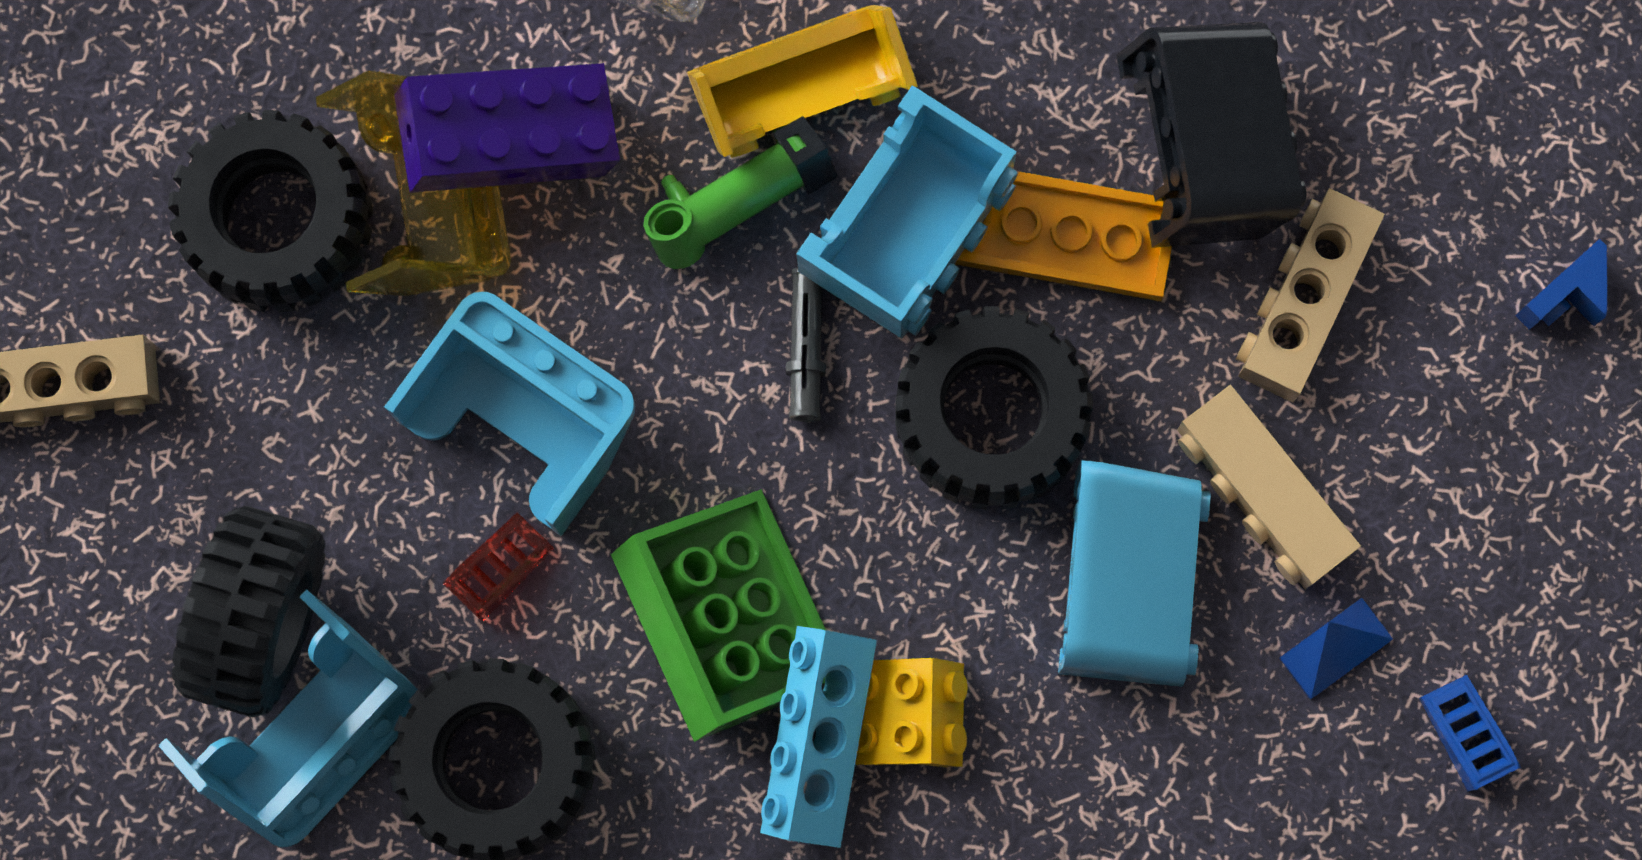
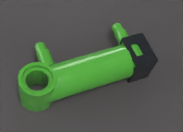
(688, 222)

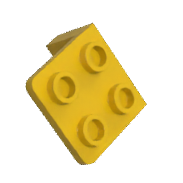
(914, 714)

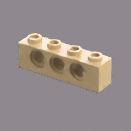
(1352, 230)
(131, 387)

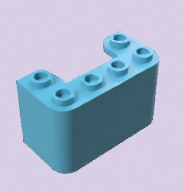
(911, 215)

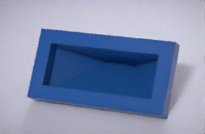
(1335, 648)

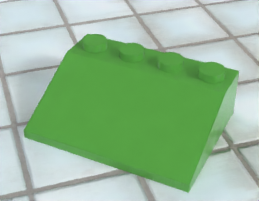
(719, 609)

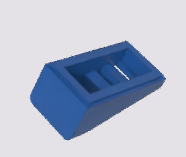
(1462, 759)

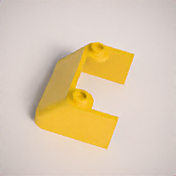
(802, 76)

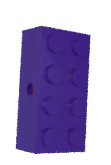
(506, 127)

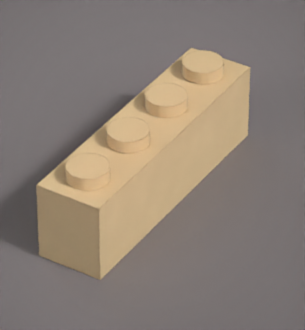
(1267, 488)

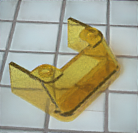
(450, 234)

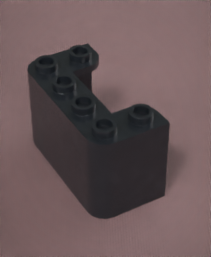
(1217, 131)

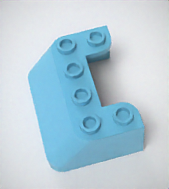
(527, 389)

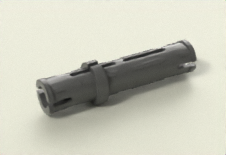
(805, 402)

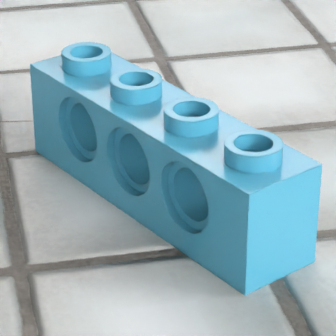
(829, 760)

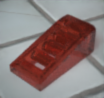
(497, 593)

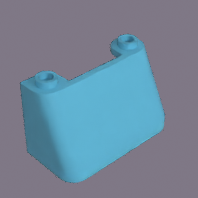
(1132, 575)

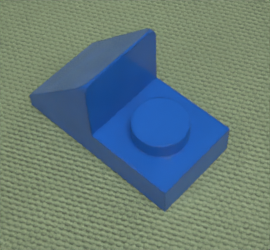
(1581, 283)

